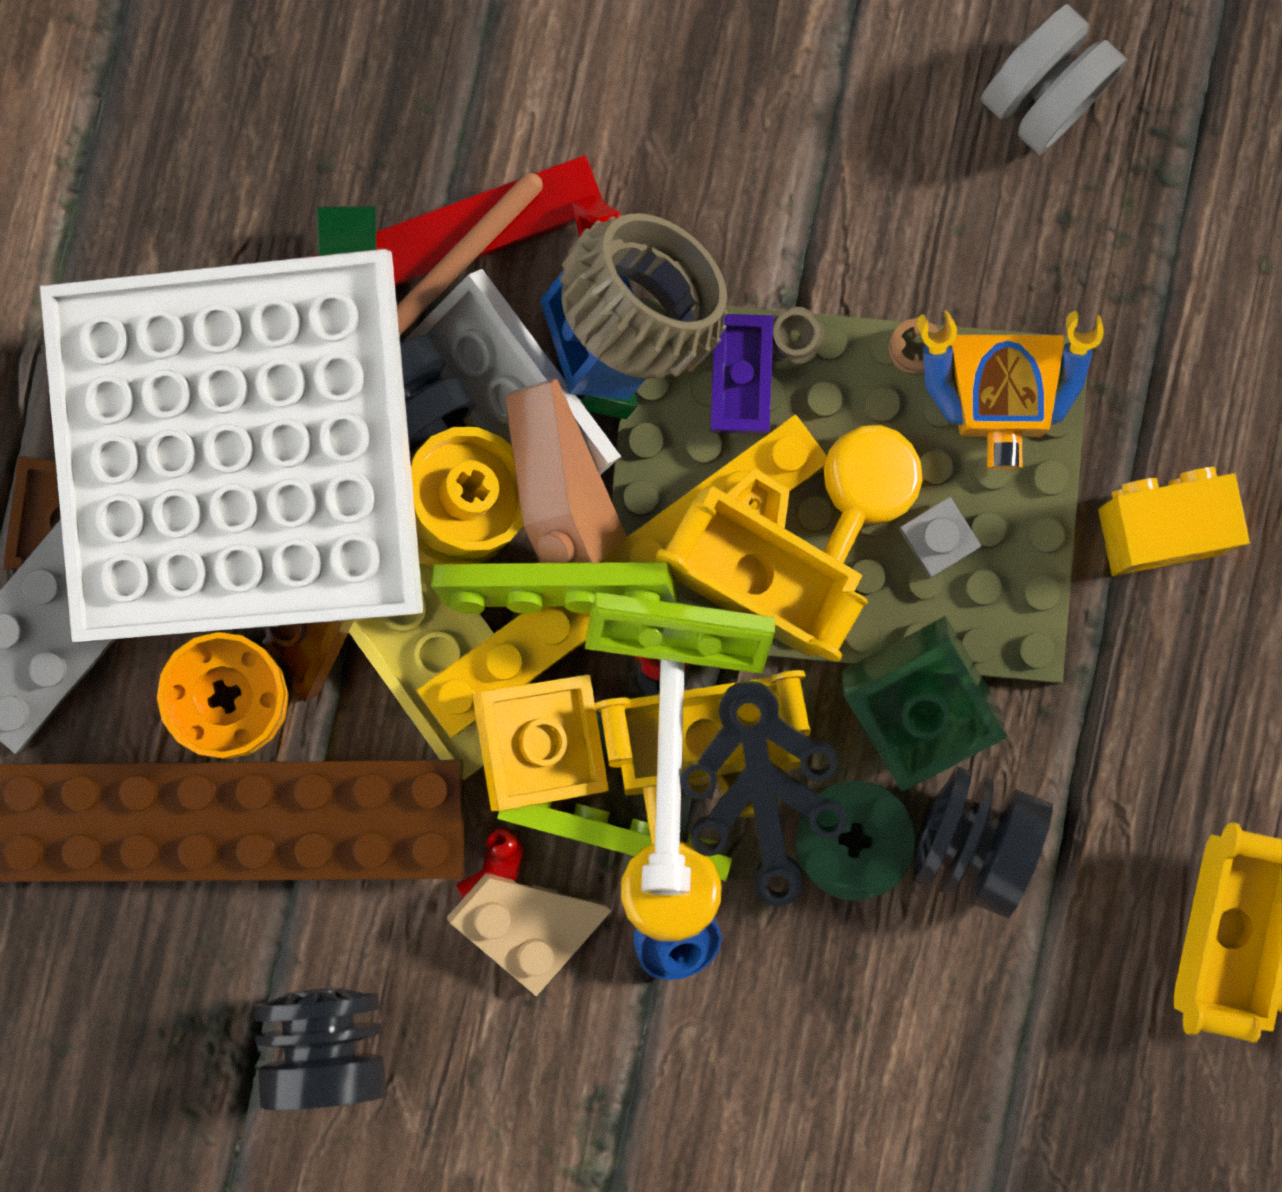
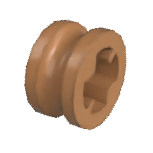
(897, 345)

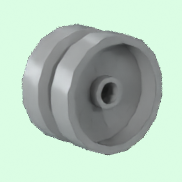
(1046, 73)

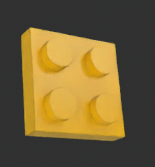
(540, 742)

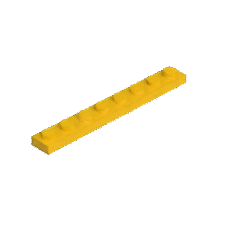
(543, 638)

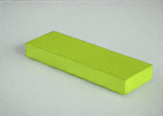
(679, 632)

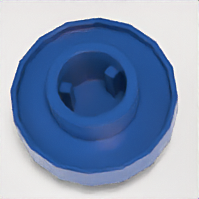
(678, 959)

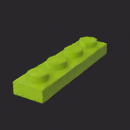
(534, 585)
(591, 827)

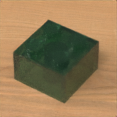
(923, 704)

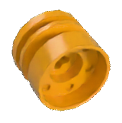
(190, 685)

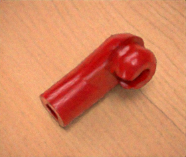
(501, 859)

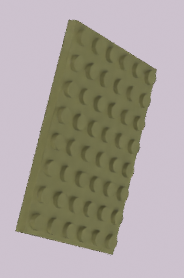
(1000, 600)

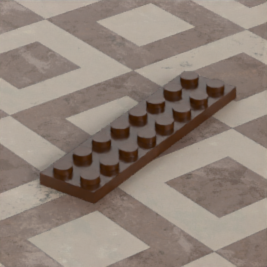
(232, 820)

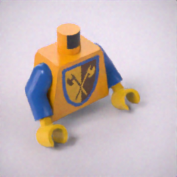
(1006, 382)

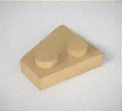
(526, 927)

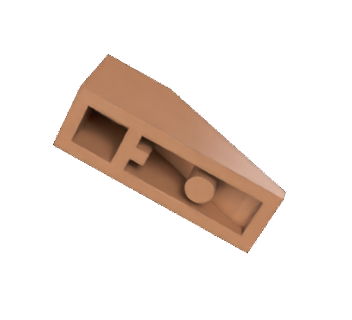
(557, 480)

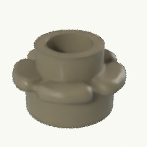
(811, 333)

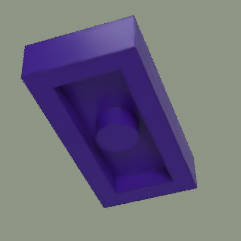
(742, 376)

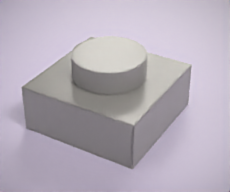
(939, 537)

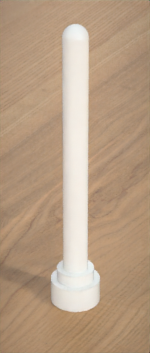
(667, 867)

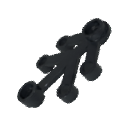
(762, 782)

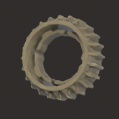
(620, 326)

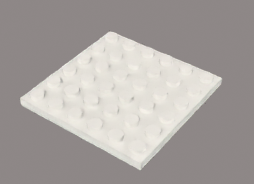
(232, 447)

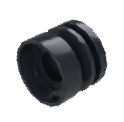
(982, 842)
(319, 1050)

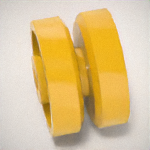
(464, 497)

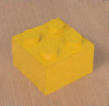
(1174, 523)

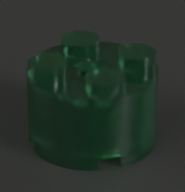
(874, 867)

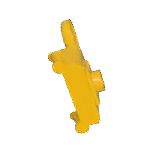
(759, 568)
(632, 744)
(1234, 939)

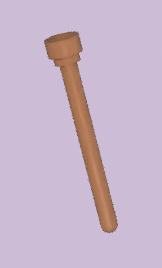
(467, 249)

